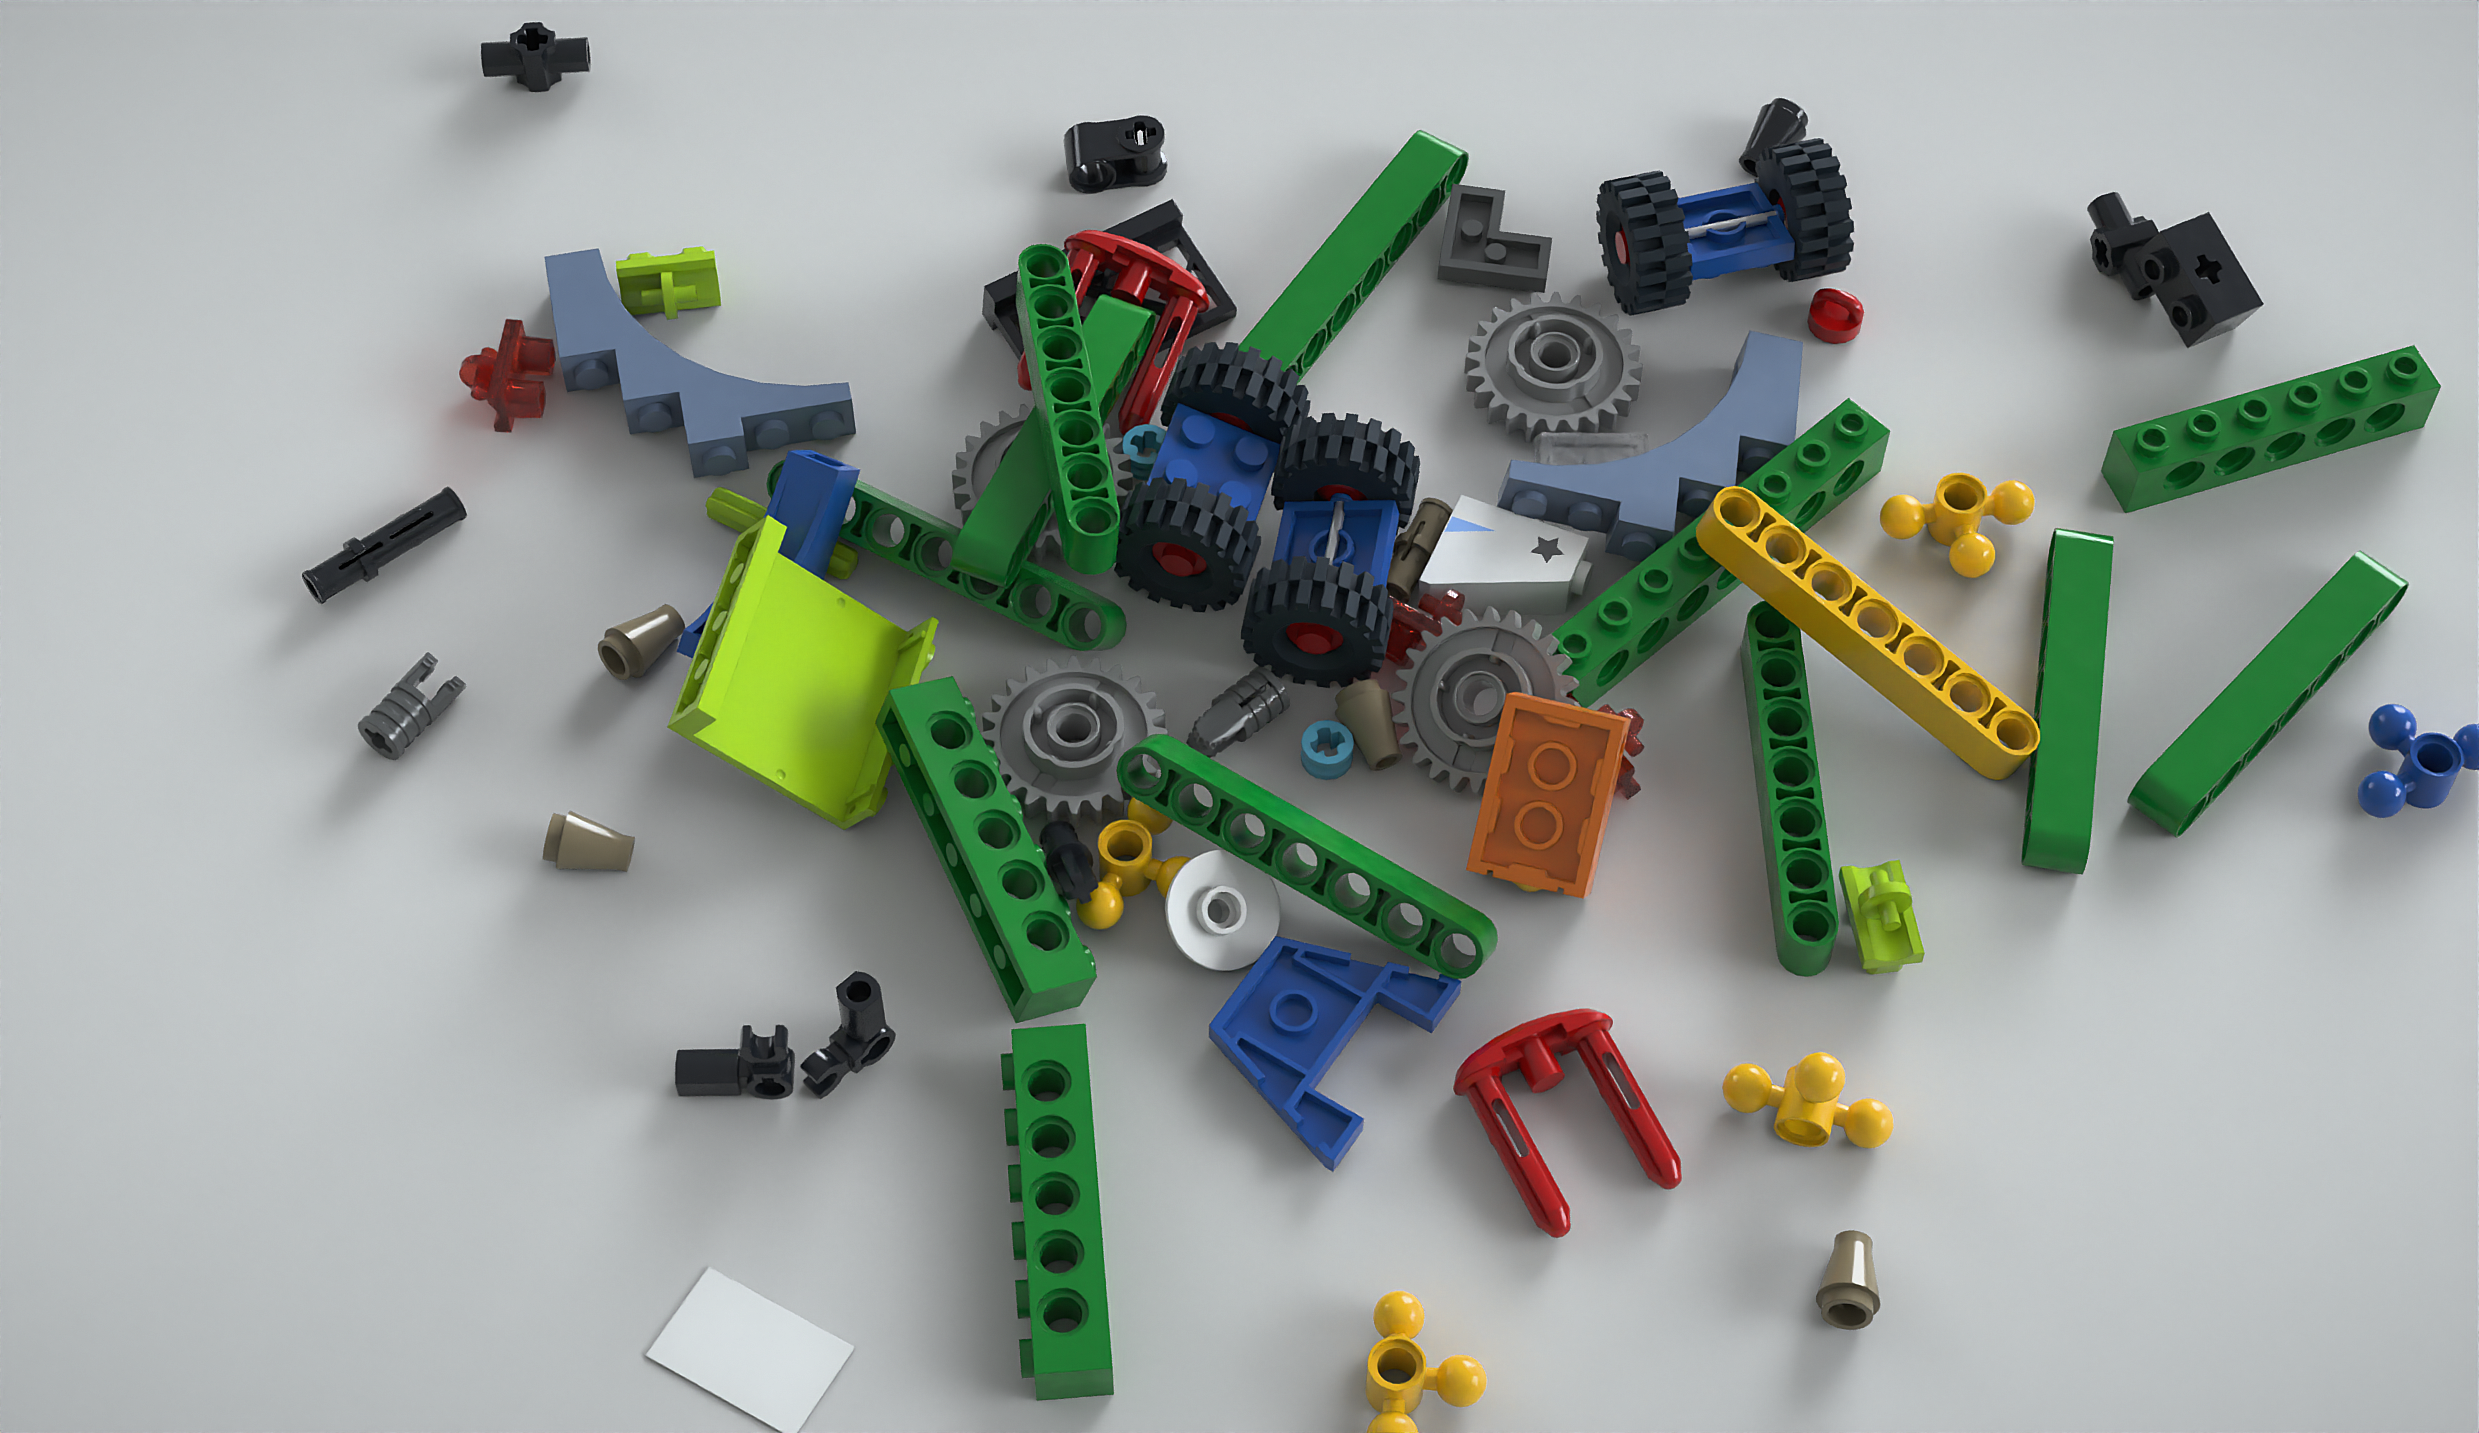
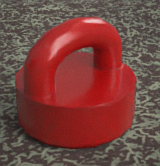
(1835, 316)

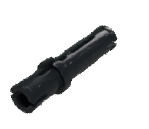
(365, 556)

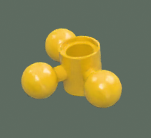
(1956, 517)
(1131, 877)
(1809, 1103)
(1457, 1380)

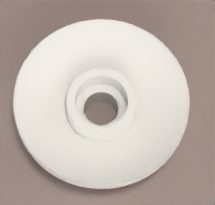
(1247, 904)

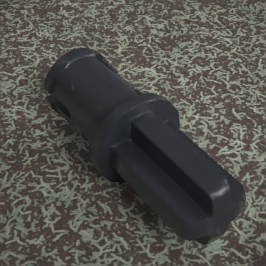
(1068, 861)

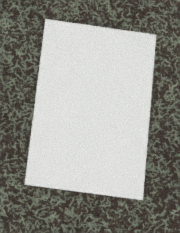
(750, 1351)

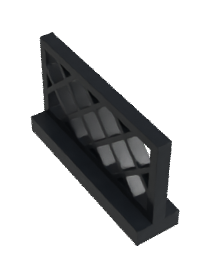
(1156, 228)

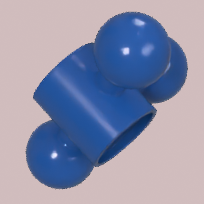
(2395, 728)

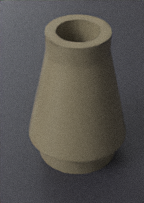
(638, 643)
(1368, 716)
(585, 844)
(1849, 1286)

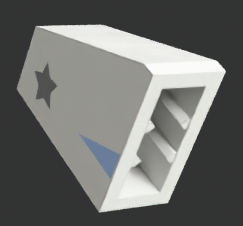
(1506, 562)

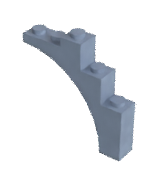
(663, 390)
(1639, 495)

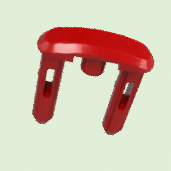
(1138, 271)
(1532, 1051)

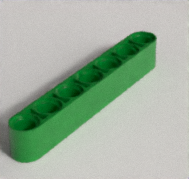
(1358, 253)
(1067, 410)
(1019, 493)
(919, 554)
(2267, 694)
(2068, 702)
(1788, 807)
(1335, 854)

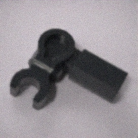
(859, 1040)
(760, 1066)

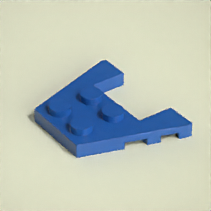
(1299, 1015)

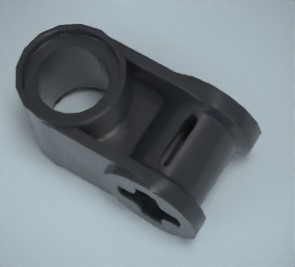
(1109, 156)

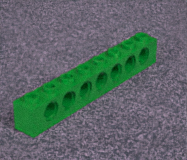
(1684, 582)

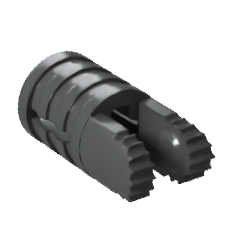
(407, 710)
(1239, 712)

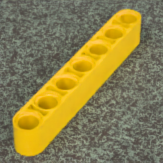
(1876, 659)

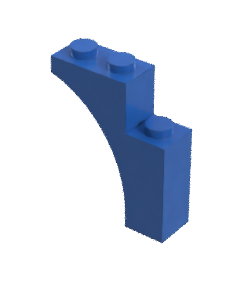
(812, 505)

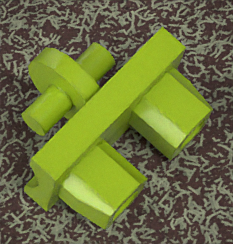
(669, 282)
(1881, 917)

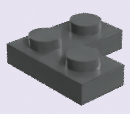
(1484, 255)

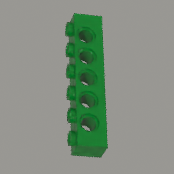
(2269, 428)
(1030, 979)
(1077, 1360)

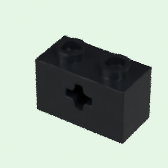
(2198, 280)

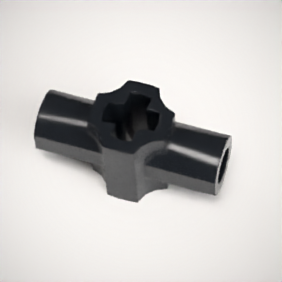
(535, 57)
(2118, 240)

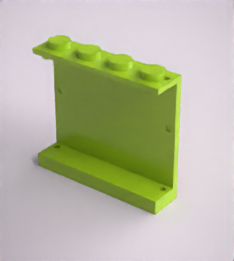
(797, 680)

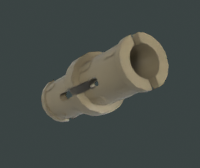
(1415, 548)

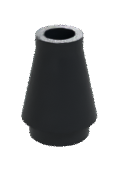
(1775, 126)

